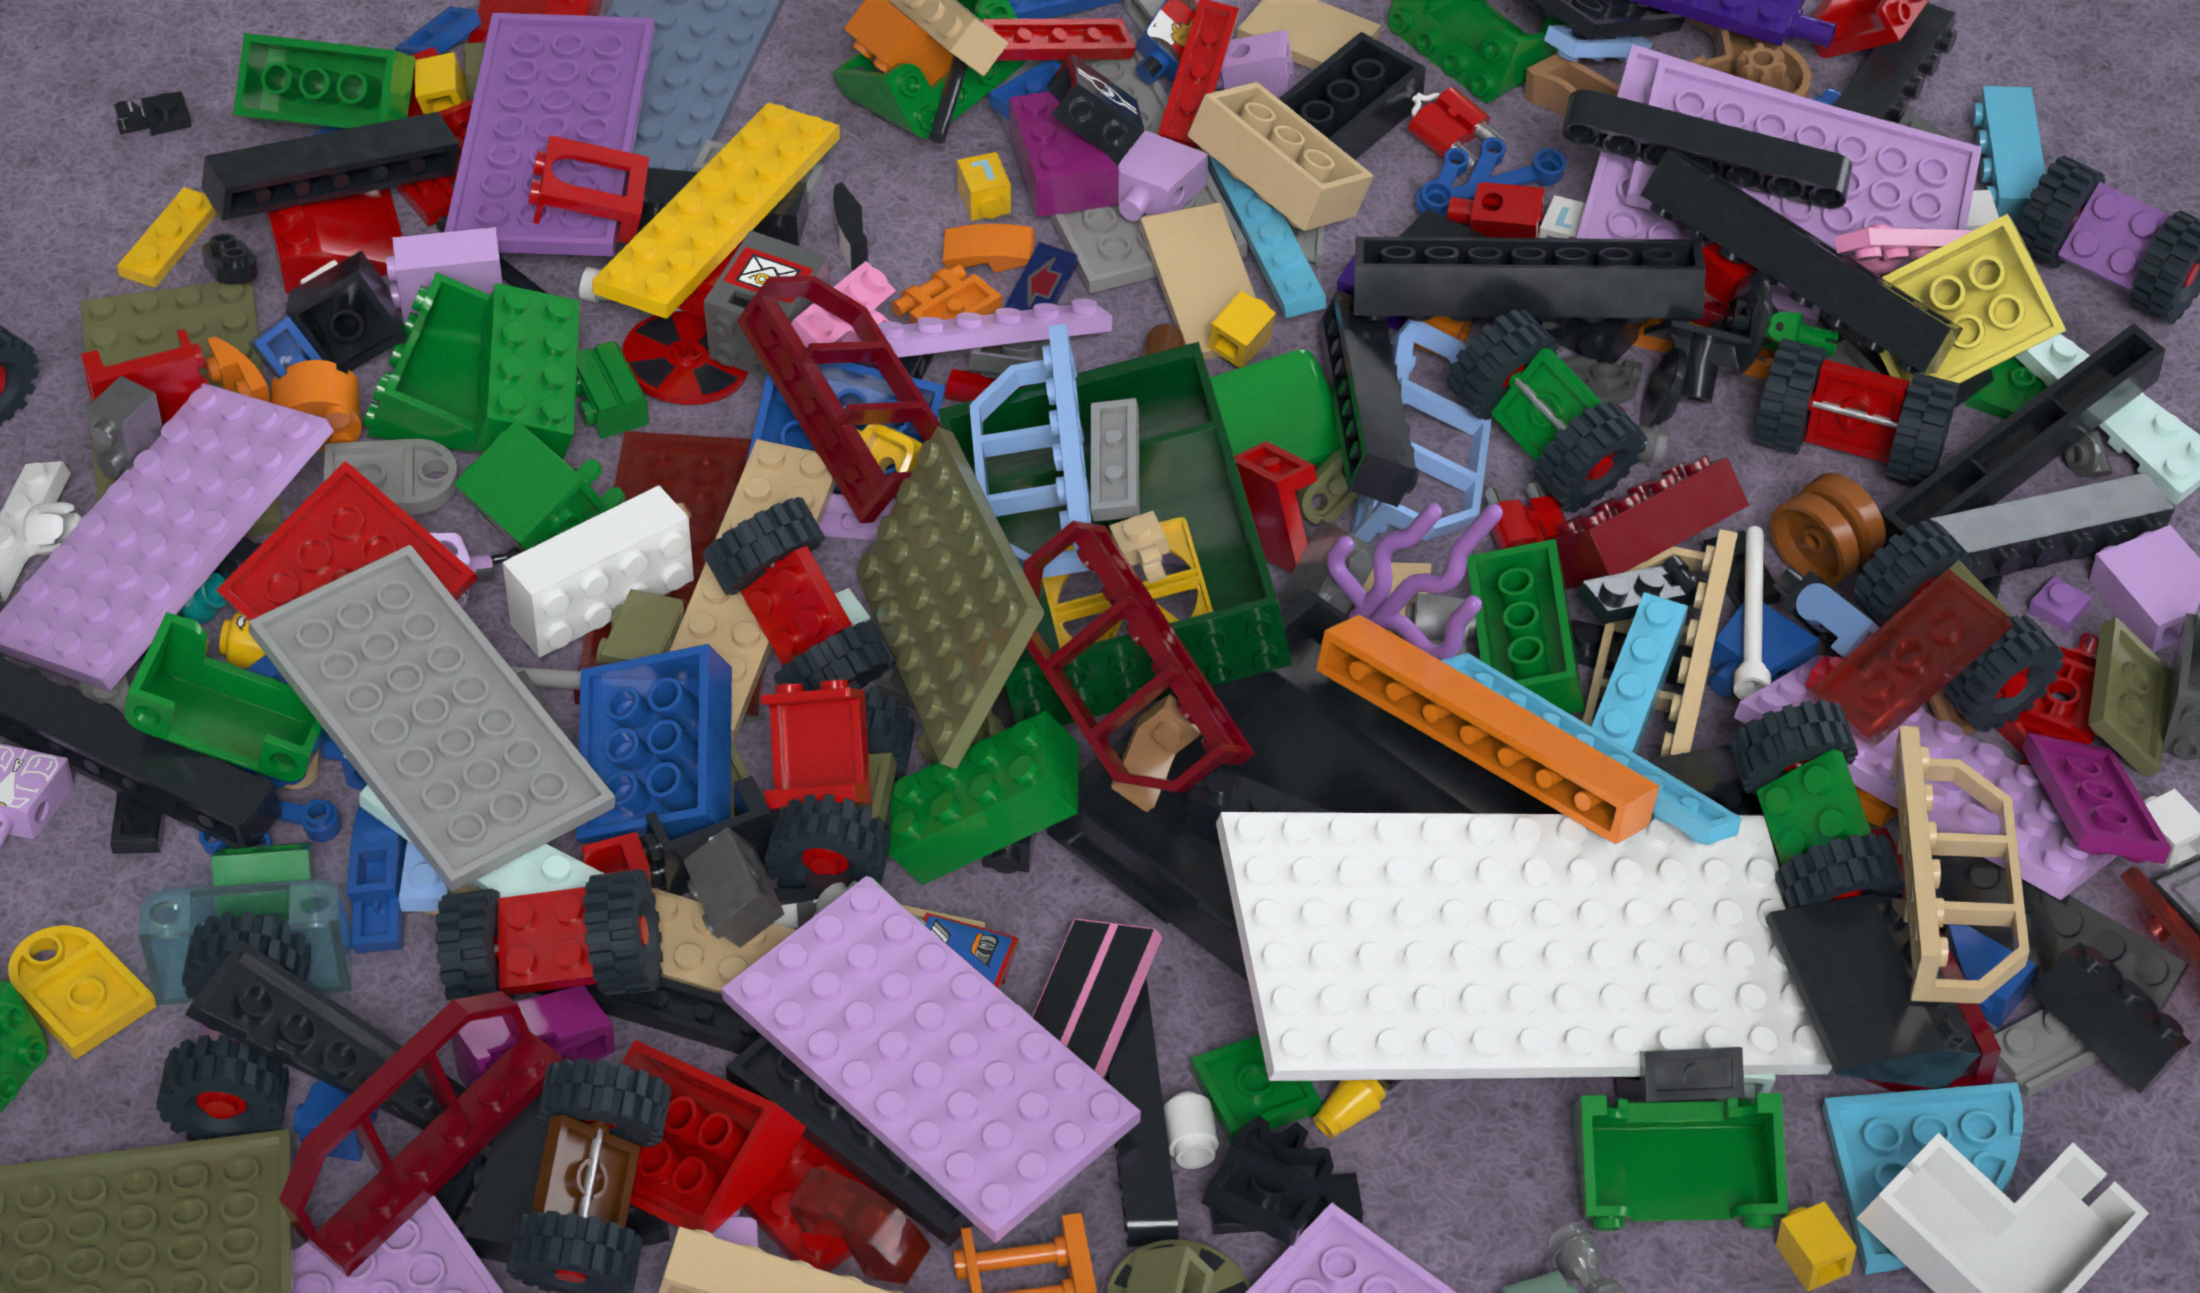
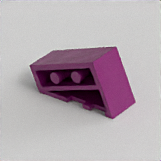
(1057, 163)
(563, 1019)

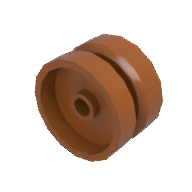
(1828, 528)

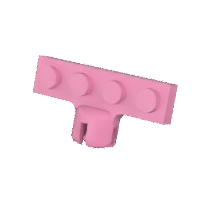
(1884, 247)
(863, 285)

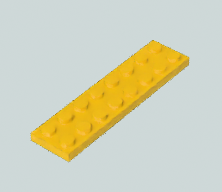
(716, 210)

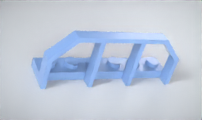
(1062, 434)
(1375, 516)

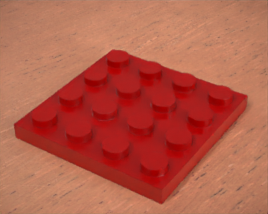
(329, 536)

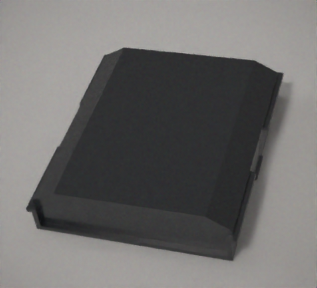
(1308, 743)

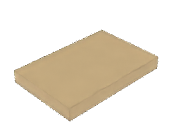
(1312, 26)

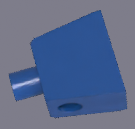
(1783, 648)

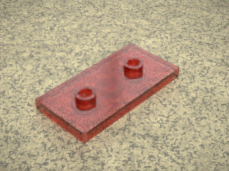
(1912, 656)
(2162, 917)

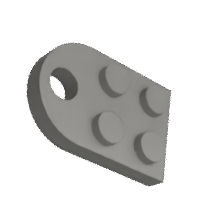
(400, 470)

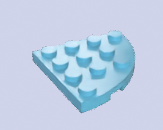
(1884, 1132)

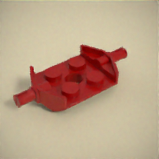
(2061, 718)

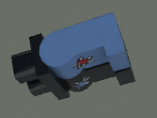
(1824, 611)

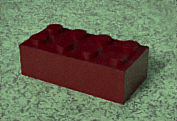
(1648, 519)

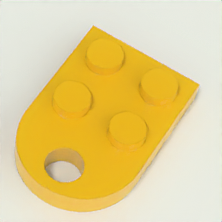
(79, 992)

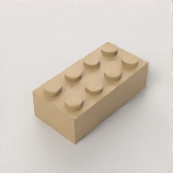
(1280, 156)

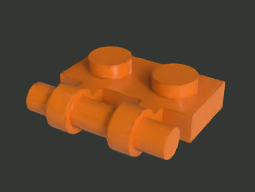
(953, 298)

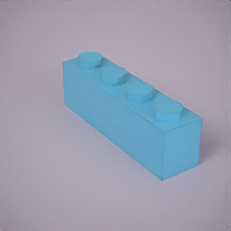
(2009, 146)
(1641, 671)

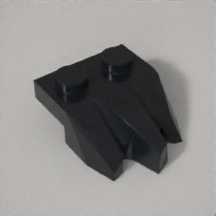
(1270, 1180)

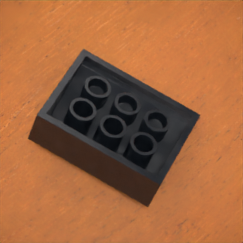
(1856, 986)

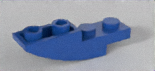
(375, 884)

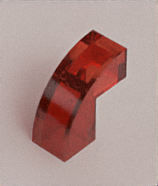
(874, 1229)

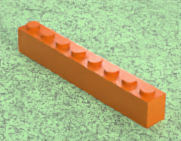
(1488, 729)

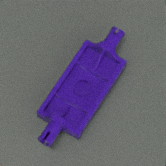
(1759, 19)

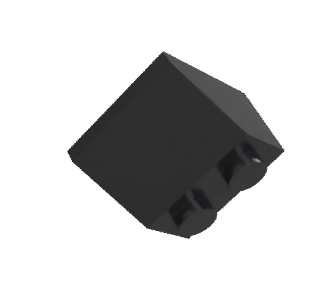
(347, 313)

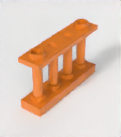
(1066, 1250)

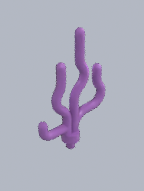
(1386, 610)

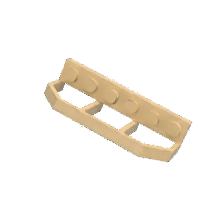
(1699, 634)
(1922, 874)

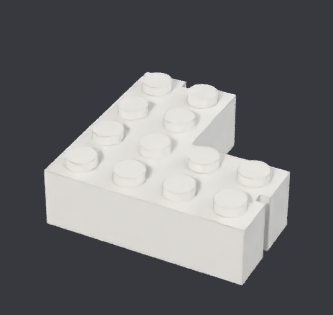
(1973, 1239)

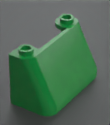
(1279, 403)
(1681, 1161)

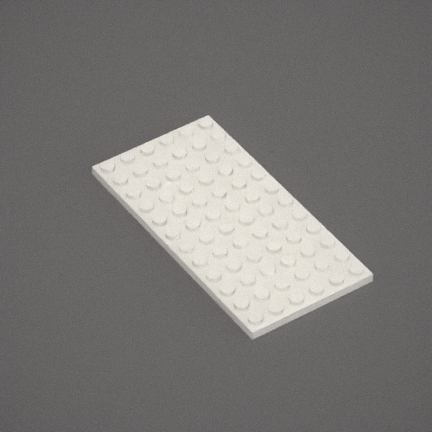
(1507, 946)

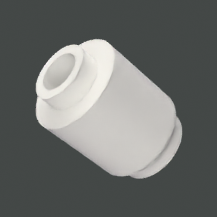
(1191, 1130)

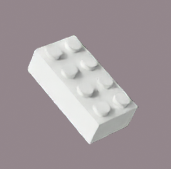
(587, 571)

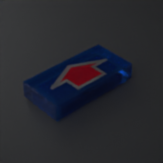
(1043, 277)

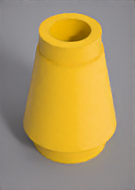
(1349, 1105)

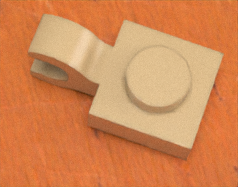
(1142, 543)

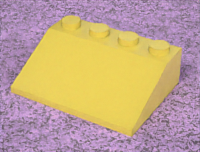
(1988, 290)

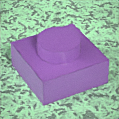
(2060, 604)

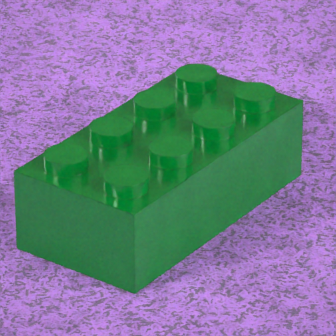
(321, 83)
(527, 366)
(1527, 621)
(993, 799)

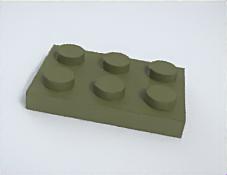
(2130, 697)

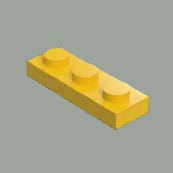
(167, 238)

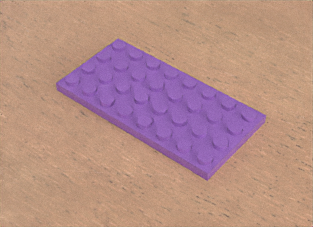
(540, 80)

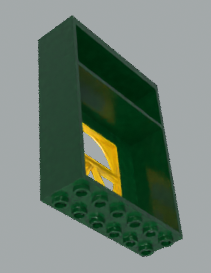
(1200, 505)

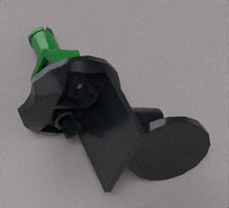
(1728, 346)

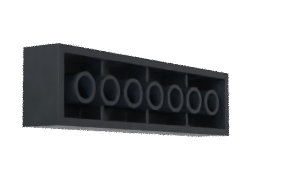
(1537, 275)

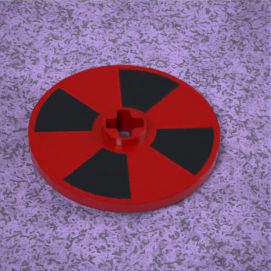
(674, 361)

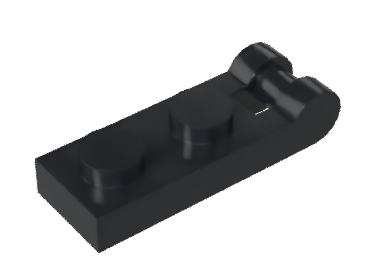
(1619, 595)

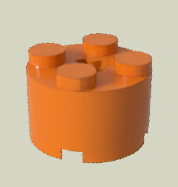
(324, 392)

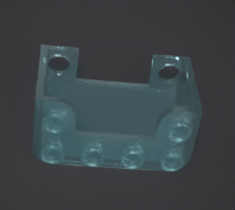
(306, 905)

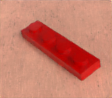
(1060, 37)
(1198, 68)

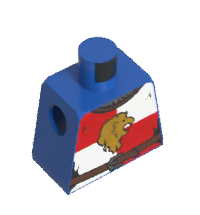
(1165, 40)

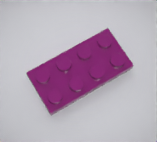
(2096, 799)

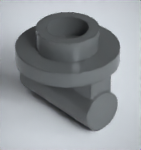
(2088, 457)

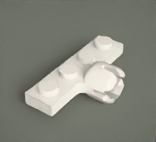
(33, 519)

